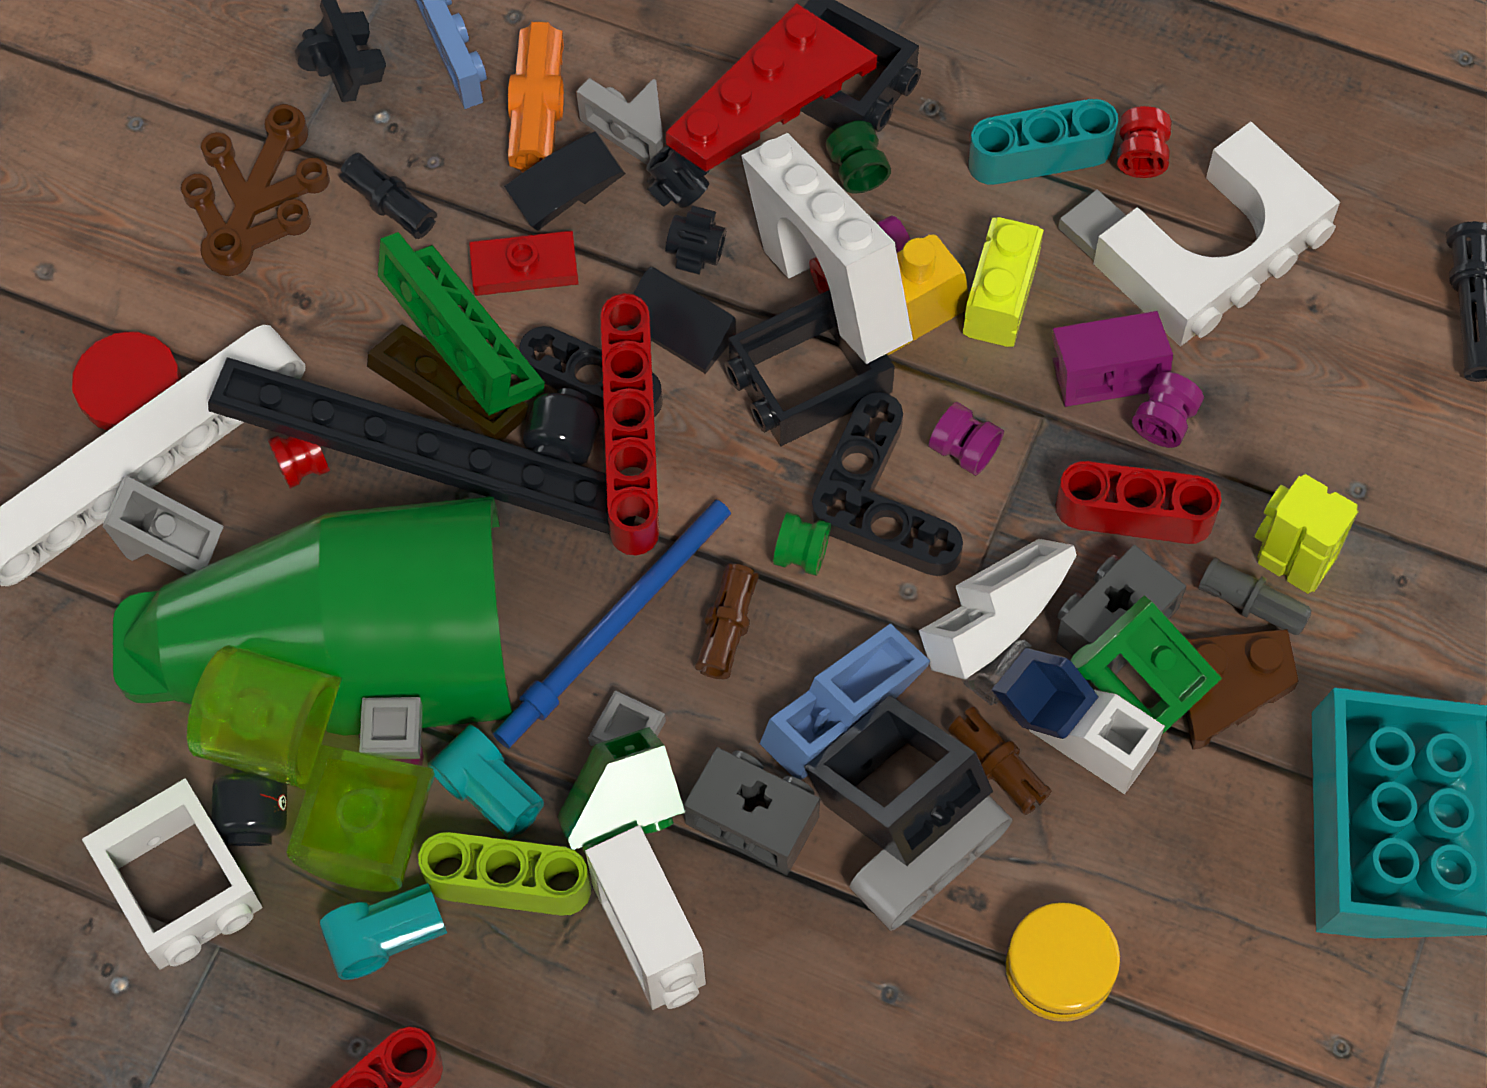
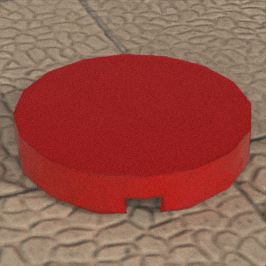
(122, 376)

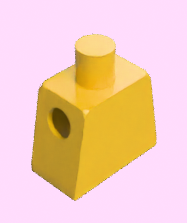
(932, 284)

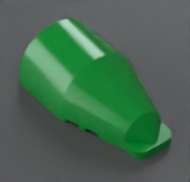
(367, 595)

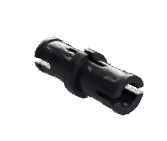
(388, 195)

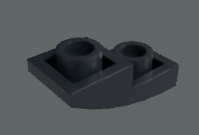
(563, 178)

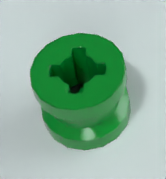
(802, 543)

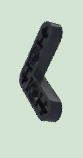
(858, 493)

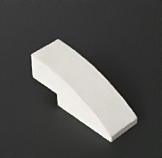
(996, 608)

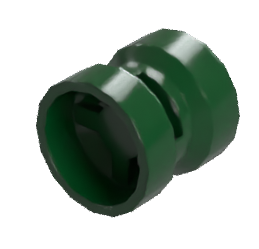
(857, 154)

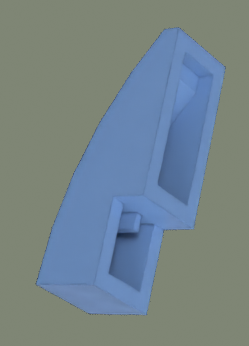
(842, 698)

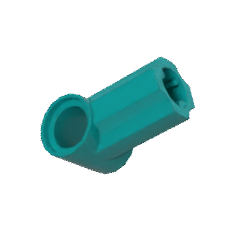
(476, 771)
(366, 934)

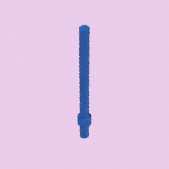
(543, 696)

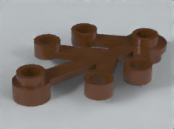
(254, 195)

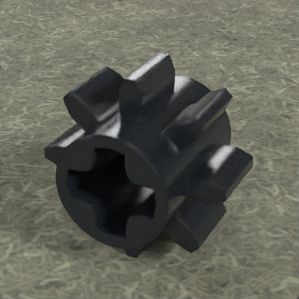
(675, 178)
(695, 240)

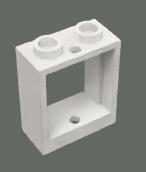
(144, 830)
(647, 919)

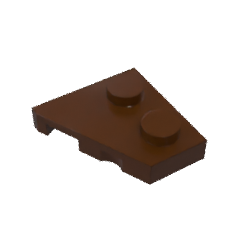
(1253, 672)

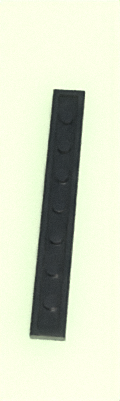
(412, 444)

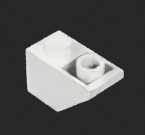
(1111, 740)

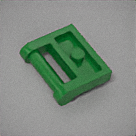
(1156, 654)

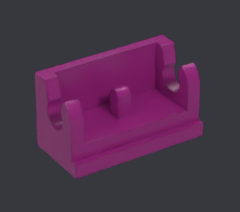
(1110, 357)

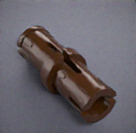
(727, 621)
(1000, 760)

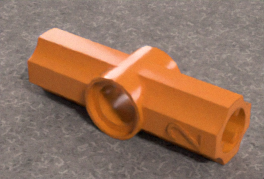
(535, 95)

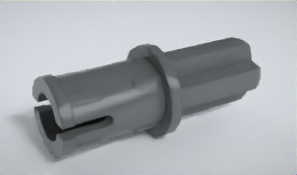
(1254, 597)

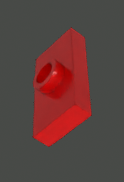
(523, 263)

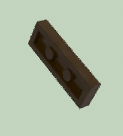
(422, 372)

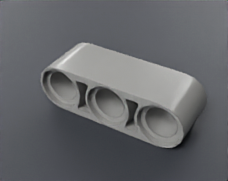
(899, 891)

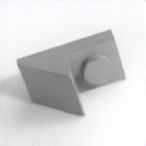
(628, 125)
(156, 525)

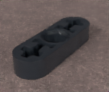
(576, 355)

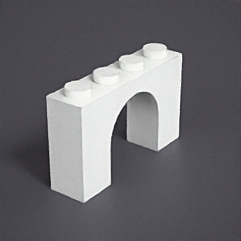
(811, 216)
(1195, 290)

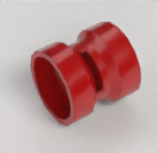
(1144, 139)

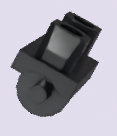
(333, 51)

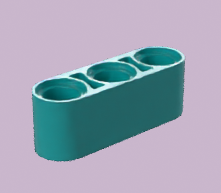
(1062, 126)

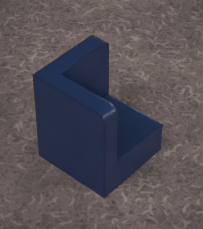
(1045, 693)

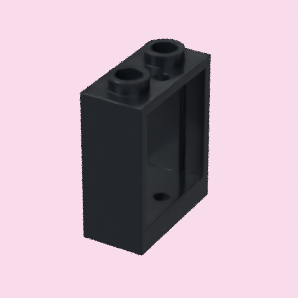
(891, 50)
(783, 333)
(906, 823)

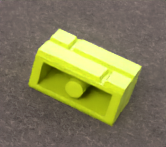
(1002, 282)
(1304, 532)

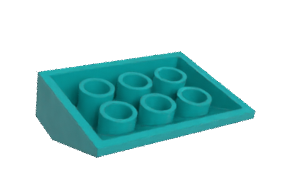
(1399, 816)

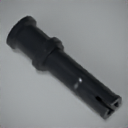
(1470, 281)

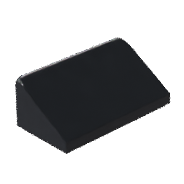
(684, 320)

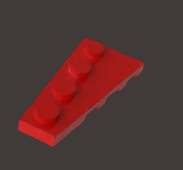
(768, 85)

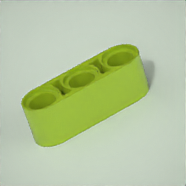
(484, 855)

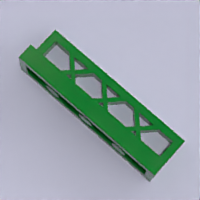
(459, 341)

